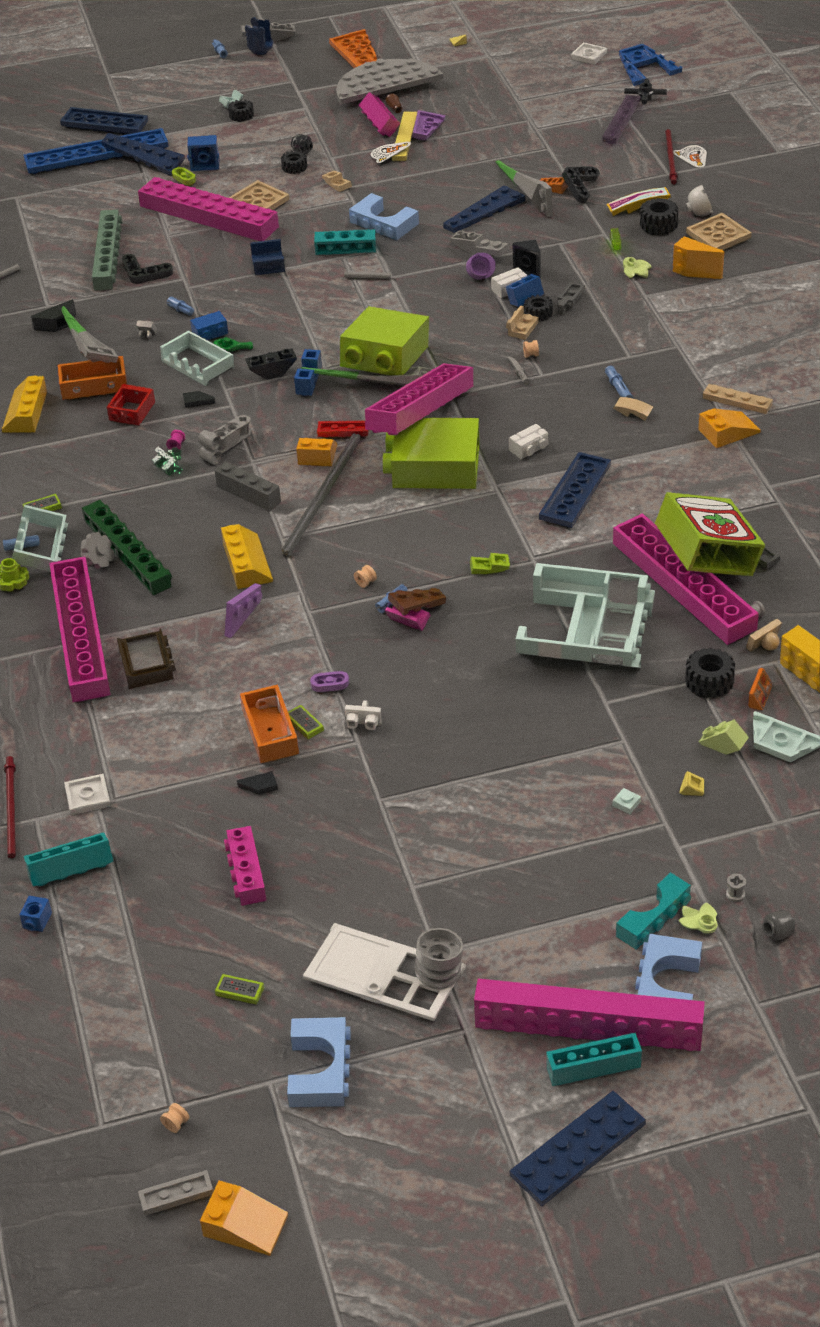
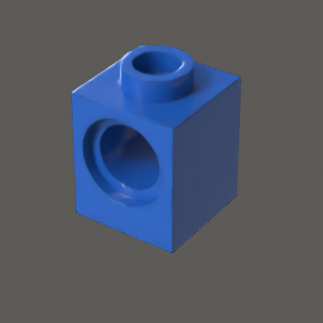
(35, 913)

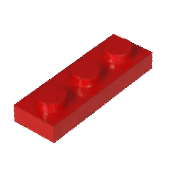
(341, 428)

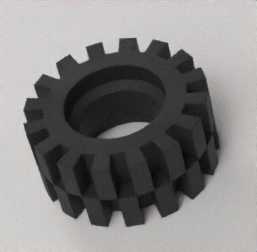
(241, 110)
(294, 162)
(539, 306)

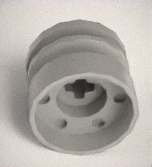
(438, 957)

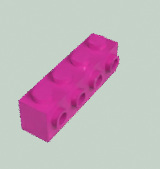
(379, 115)
(246, 866)

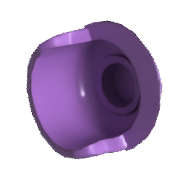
(480, 266)

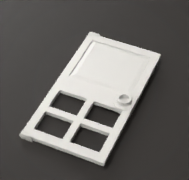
(366, 967)

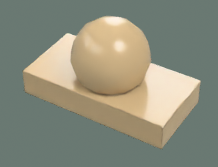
(766, 636)

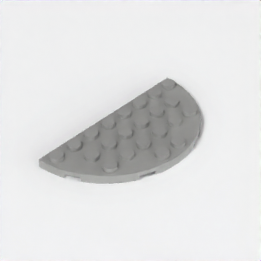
(384, 77)

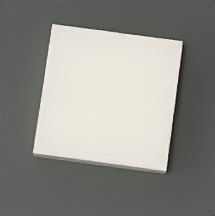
(588, 53)
(87, 794)

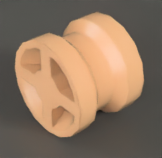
(530, 348)
(365, 576)
(174, 1117)

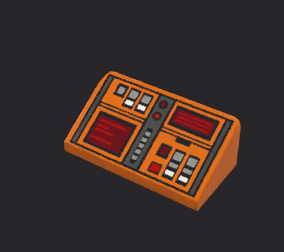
(760, 690)

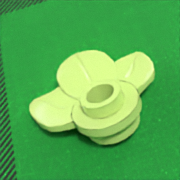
(637, 267)
(701, 919)

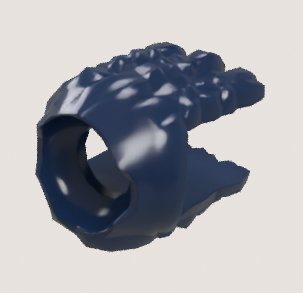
(259, 36)

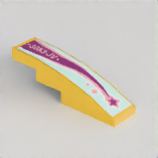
(634, 201)

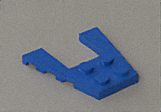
(643, 55)

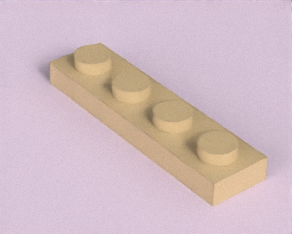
(737, 398)

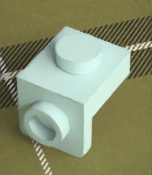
(236, 95)

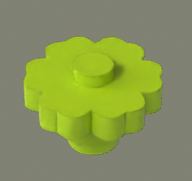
(12, 575)

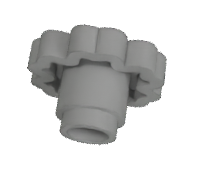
(97, 550)

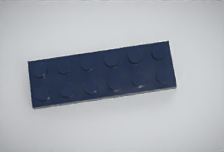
(104, 120)
(574, 489)
(577, 1148)

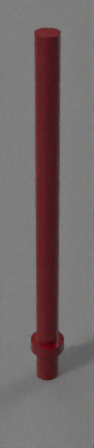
(673, 176)
(9, 769)

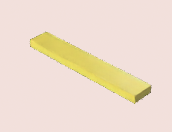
(405, 134)

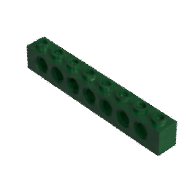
(128, 548)

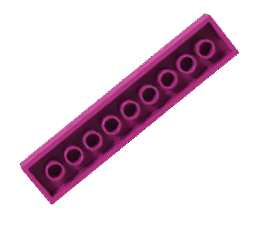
(208, 209)
(418, 398)
(697, 591)
(79, 630)
(588, 1014)

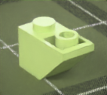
(724, 738)

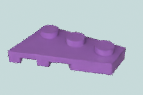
(426, 124)
(240, 608)

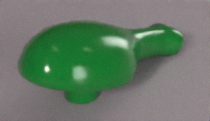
(231, 345)

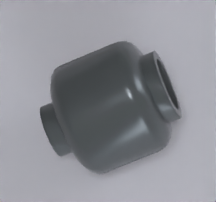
(778, 925)

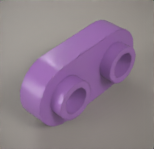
(329, 681)

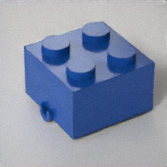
(203, 153)

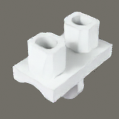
(363, 715)

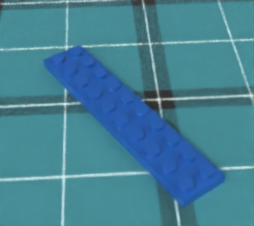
(86, 152)

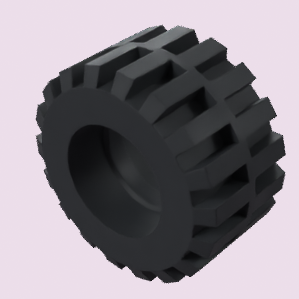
(659, 216)
(710, 672)

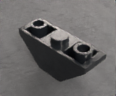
(53, 318)
(272, 364)

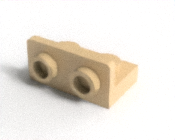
(521, 324)

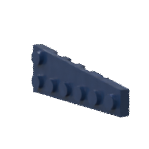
(154, 156)
(484, 208)

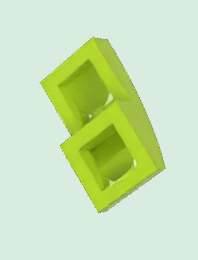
(493, 564)

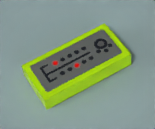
(48, 503)
(305, 722)
(239, 989)

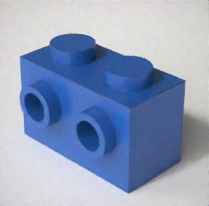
(523, 289)
(210, 326)

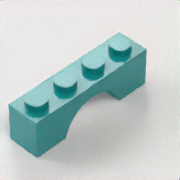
(637, 926)

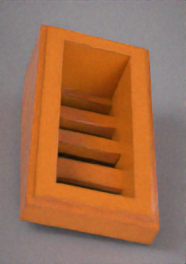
(556, 183)

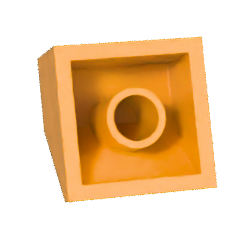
(316, 451)

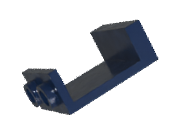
(267, 257)

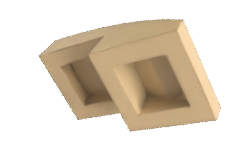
(336, 181)
(629, 405)

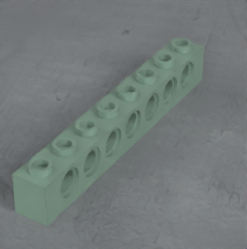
(107, 250)

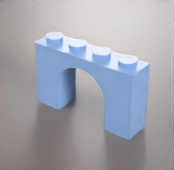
(394, 227)
(664, 954)
(329, 1086)

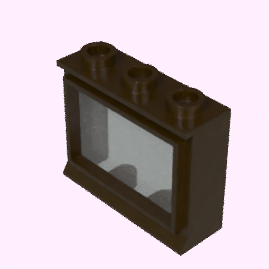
(146, 659)

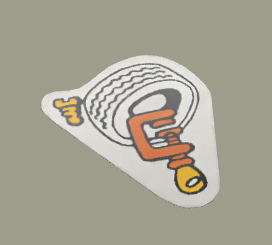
(387, 151)
(693, 155)

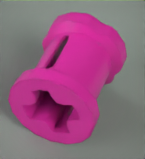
(176, 439)

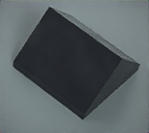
(527, 257)

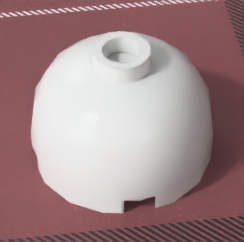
(699, 202)

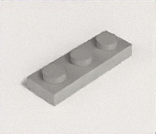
(175, 1192)

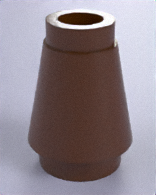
(394, 103)

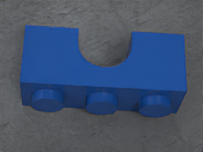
(305, 378)

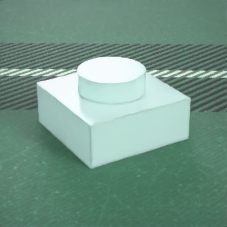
(626, 801)

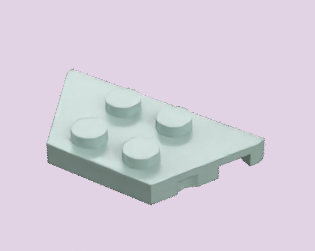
(782, 738)

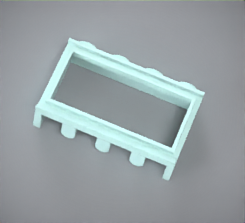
(222, 358)
(43, 518)

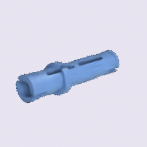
(616, 380)

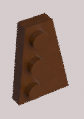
(415, 599)

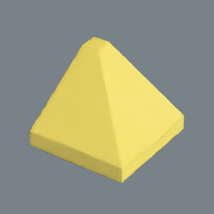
(460, 40)
(692, 785)

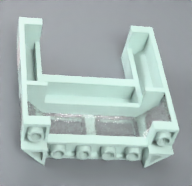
(604, 618)

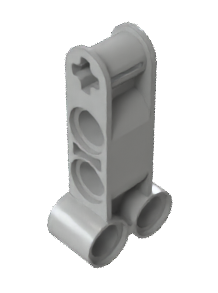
(223, 438)

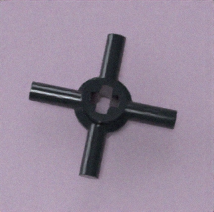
(645, 91)

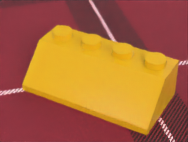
(26, 405)
(245, 556)

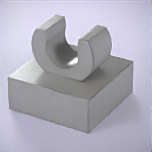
(146, 327)

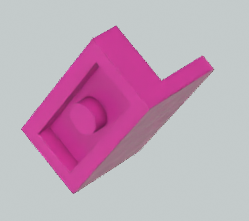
(413, 619)

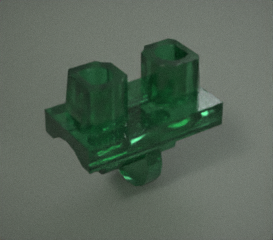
(170, 458)

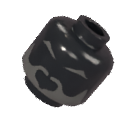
(302, 143)

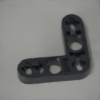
(573, 177)
(140, 275)

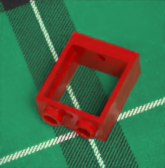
(127, 394)

